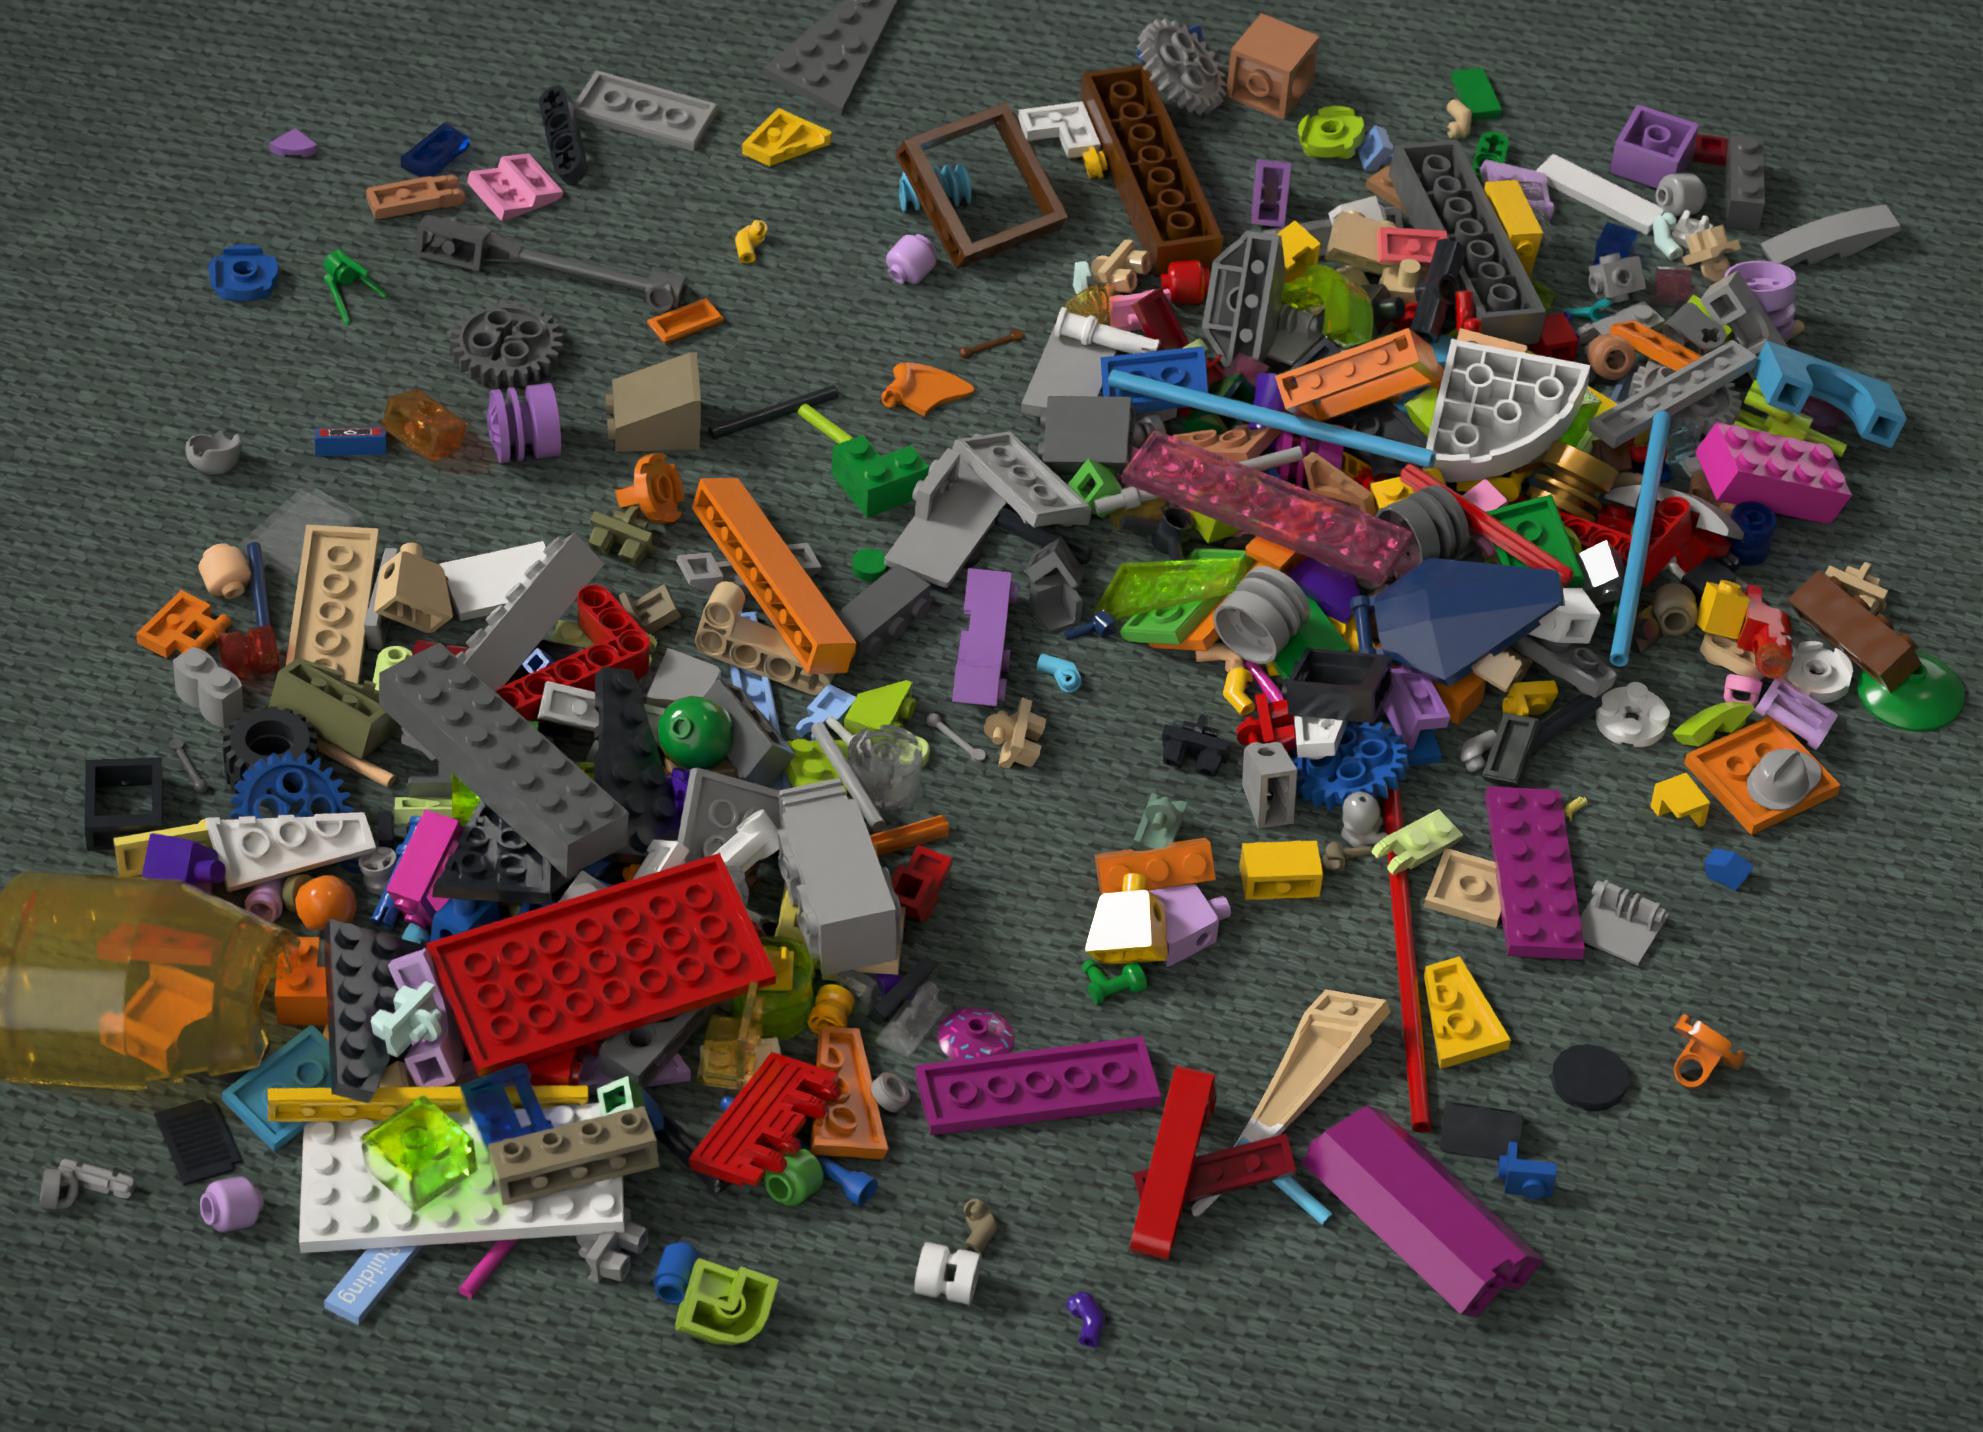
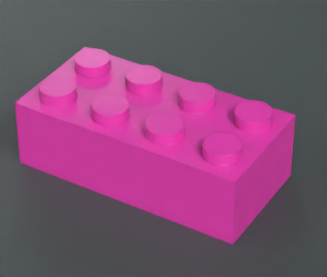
(1773, 470)

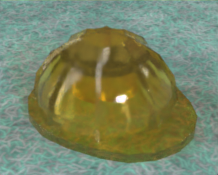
(1092, 301)

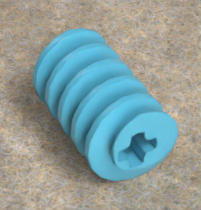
(955, 184)

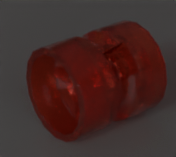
(249, 652)

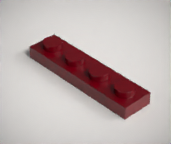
(1235, 1168)

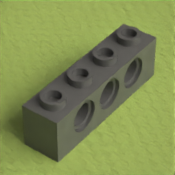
(663, 1041)

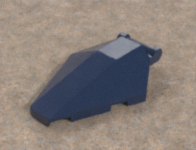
(1455, 614)

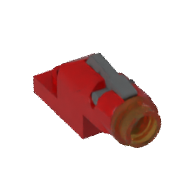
(1767, 635)

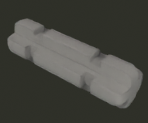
(99, 1178)

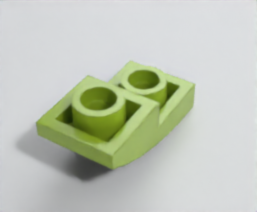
(1721, 717)

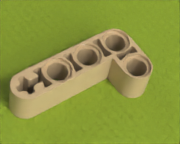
(751, 644)

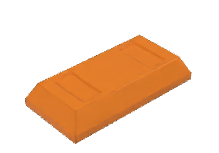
(685, 321)

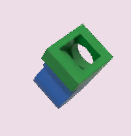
(633, 1098)

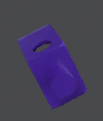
(183, 860)

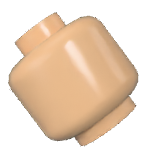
(225, 571)

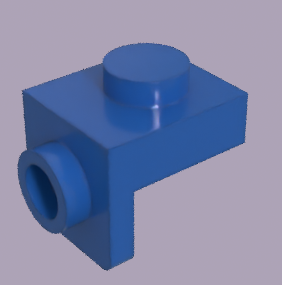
(1526, 1177)

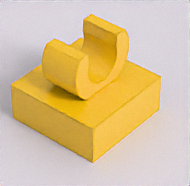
(782, 963)

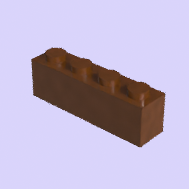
(1855, 630)

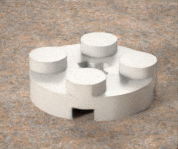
(1835, 668)
(1632, 699)

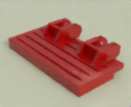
(765, 1121)

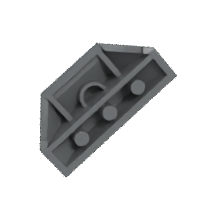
(1245, 297)

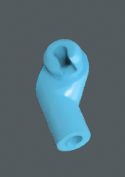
(1063, 671)

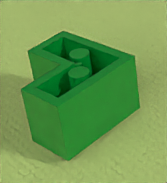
(875, 480)

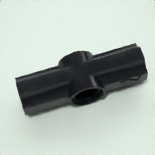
(1437, 290)

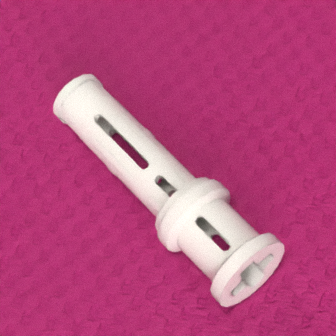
(1089, 331)

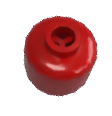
(1186, 282)

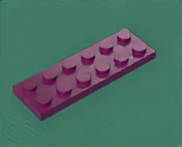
(1534, 873)
(1037, 1085)

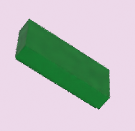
(1476, 93)

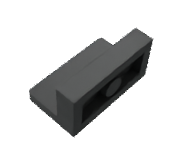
(1056, 555)

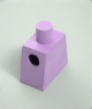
(1190, 920)

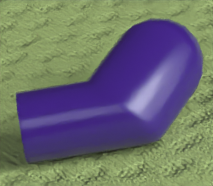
(1092, 1315)

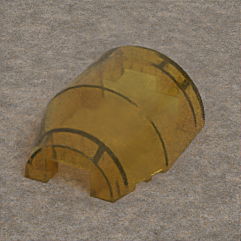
(131, 980)

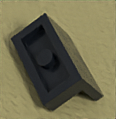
(1479, 1130)

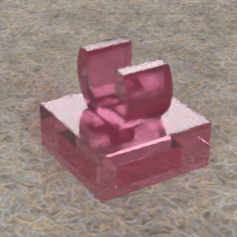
(1672, 284)

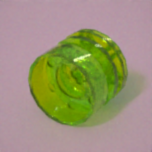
(784, 1011)

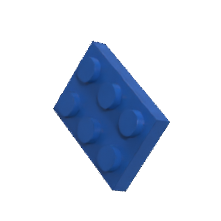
(1177, 366)

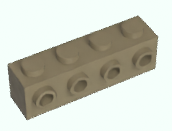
(573, 1155)

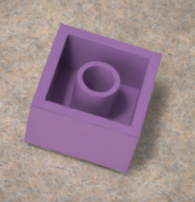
(1653, 146)

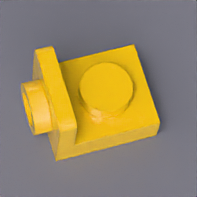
(1530, 698)

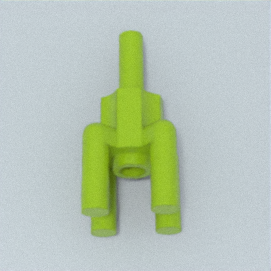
(1783, 422)

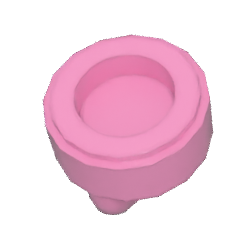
(1742, 684)

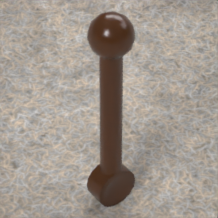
(966, 352)

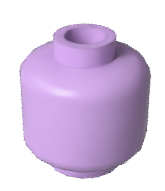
(911, 259)
(231, 1204)

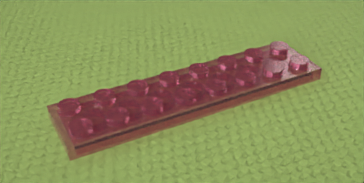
(1267, 507)

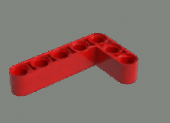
(1668, 534)
(616, 641)
(1186, 1112)

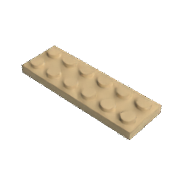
(334, 597)

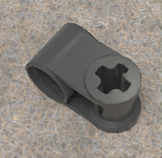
(1694, 330)

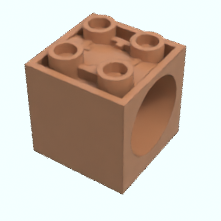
(1272, 66)

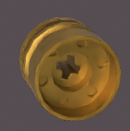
(1574, 480)

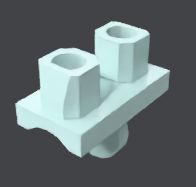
(414, 1019)

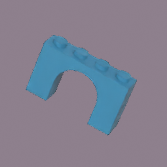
(1791, 376)

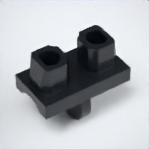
(1195, 740)

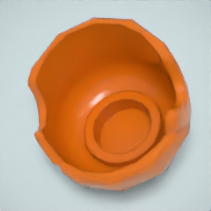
(325, 899)

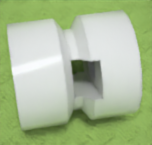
(934, 1268)

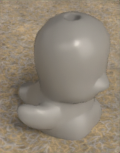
(1361, 820)

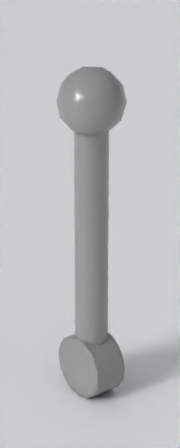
(977, 755)

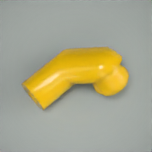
(1234, 690)

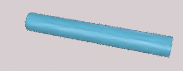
(1300, 1195)

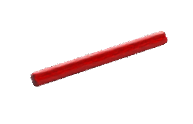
(1491, 527)

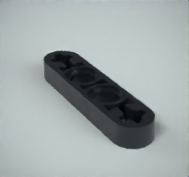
(567, 132)

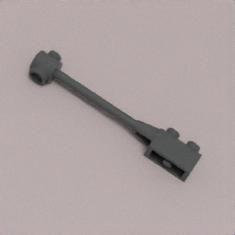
(475, 245)

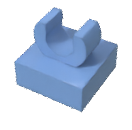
(1375, 149)

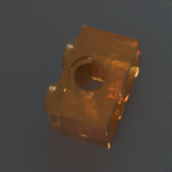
(423, 424)

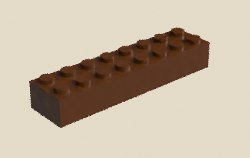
(1150, 168)

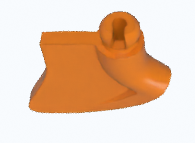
(923, 388)

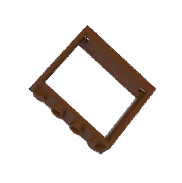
(938, 206)

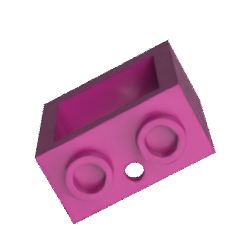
(421, 865)

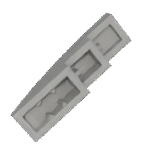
(1834, 234)

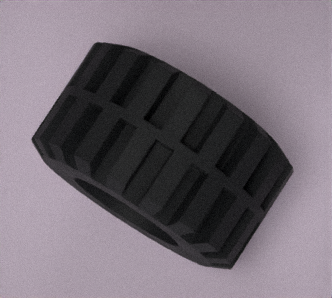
(263, 734)

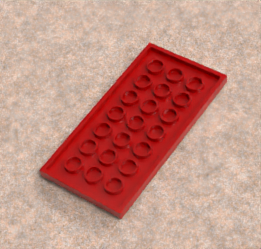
(600, 964)

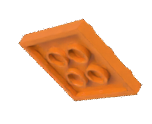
(1729, 761)

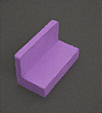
(1414, 706)

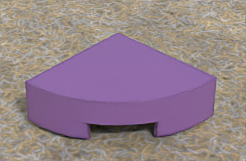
(293, 144)

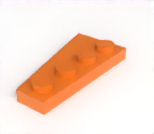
(854, 1120)

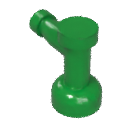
(1100, 987)

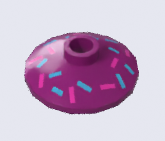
(962, 1042)

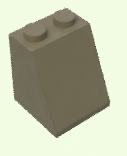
(656, 407)

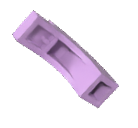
(435, 1061)

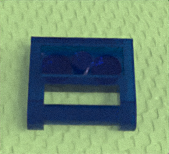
(492, 1109)

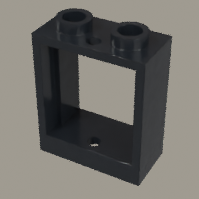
(1338, 685)
(122, 772)

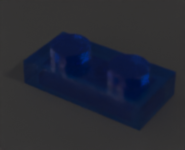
(435, 151)

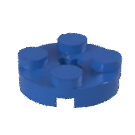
(230, 284)

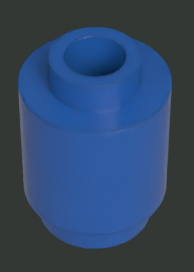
(675, 1272)

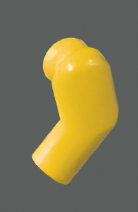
(750, 238)

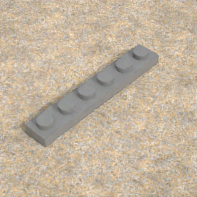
(1673, 393)

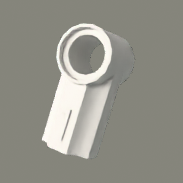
(753, 842)

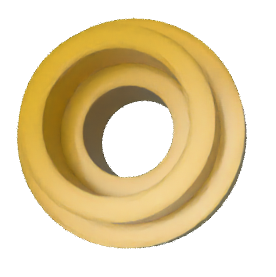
(1094, 163)

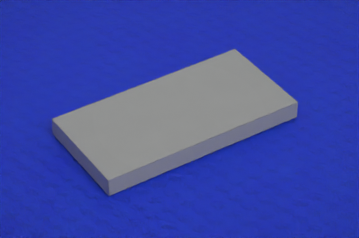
(645, 110)
(1065, 370)
(1022, 479)

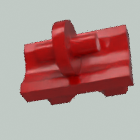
(1264, 730)

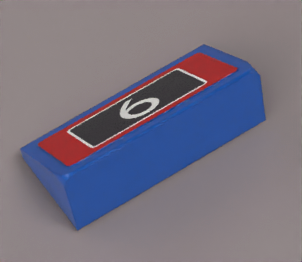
(350, 441)

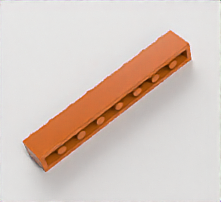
(774, 576)

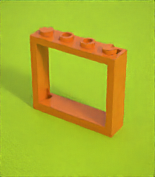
(1359, 377)

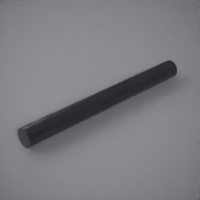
(772, 412)

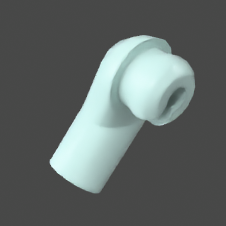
(1662, 237)

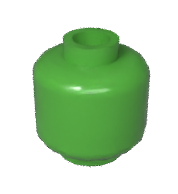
(798, 1180)

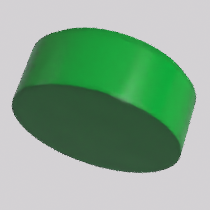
(869, 564)

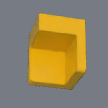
(1680, 797)

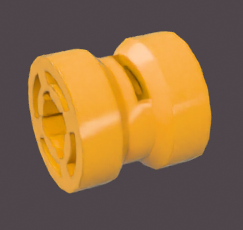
(831, 1008)

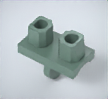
(1159, 823)

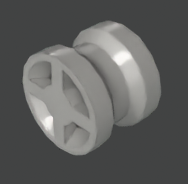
(377, 869)

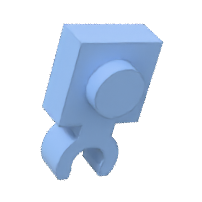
(829, 702)

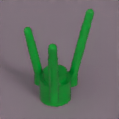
(344, 271)

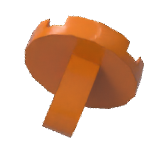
(655, 489)
(1706, 1048)

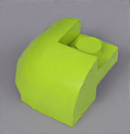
(725, 1303)

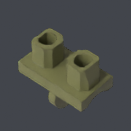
(625, 530)

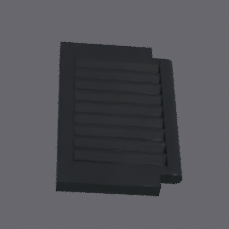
(198, 1141)

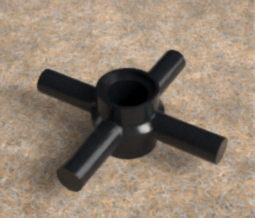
(1168, 532)

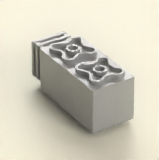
(836, 879)

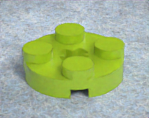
(1317, 140)

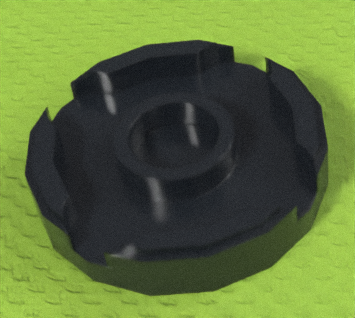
(1590, 1077)

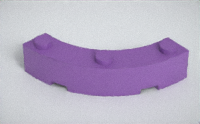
(982, 647)

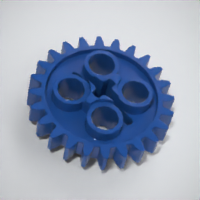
(1365, 761)
(311, 786)

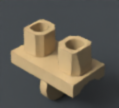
(1709, 248)
(1122, 267)
(1862, 584)
(1012, 732)

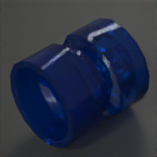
(1758, 526)

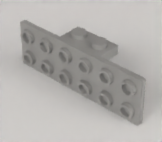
(949, 521)

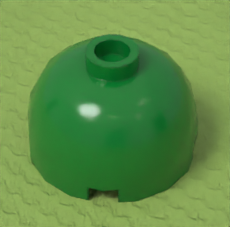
(695, 732)

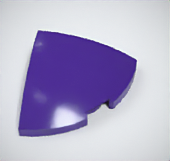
(1328, 586)

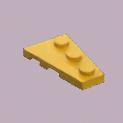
(1461, 1015)

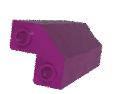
(1420, 1210)

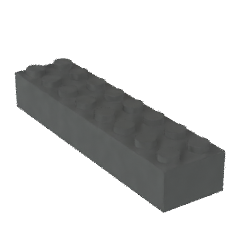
(1447, 196)
(503, 759)

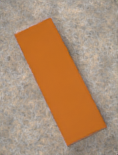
(1654, 344)

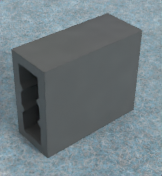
(1087, 429)

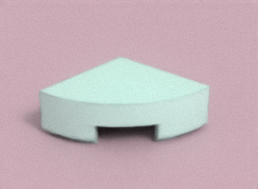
(1081, 276)

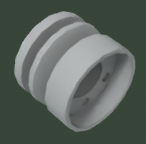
(1261, 614)

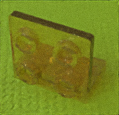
(730, 1043)

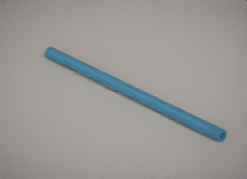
(1272, 418)
(1640, 539)

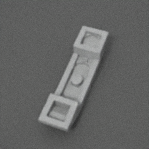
(1710, 517)
(705, 573)

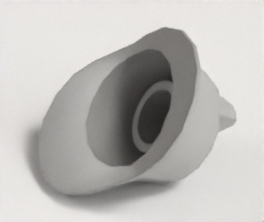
(1783, 779)

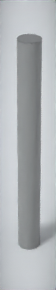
(848, 776)

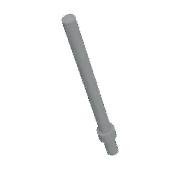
(1132, 497)

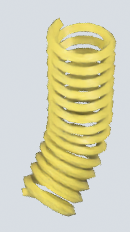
(1573, 809)

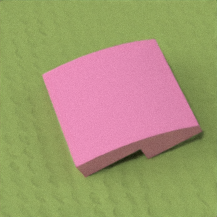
(514, 186)

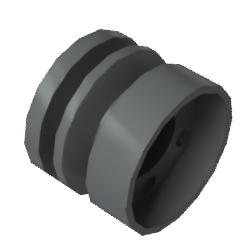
(1436, 524)

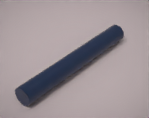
(258, 583)

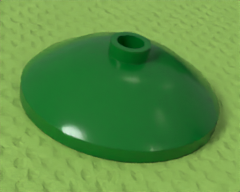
(1923, 702)

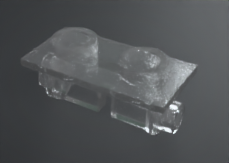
(913, 1021)

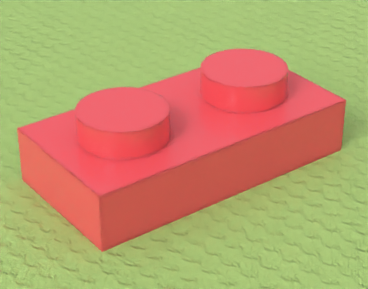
(1403, 243)

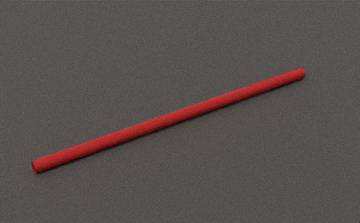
(1407, 976)

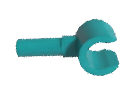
(1592, 312)

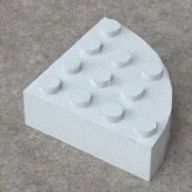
(1501, 409)

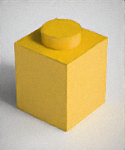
(1722, 609)

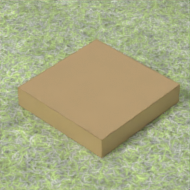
(1465, 888)

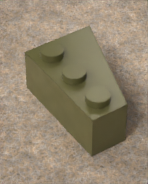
(336, 707)

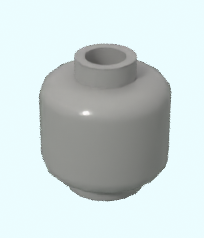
(1681, 193)

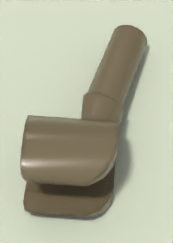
(1336, 855)

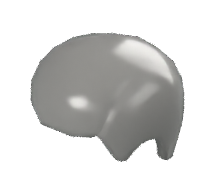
(214, 453)

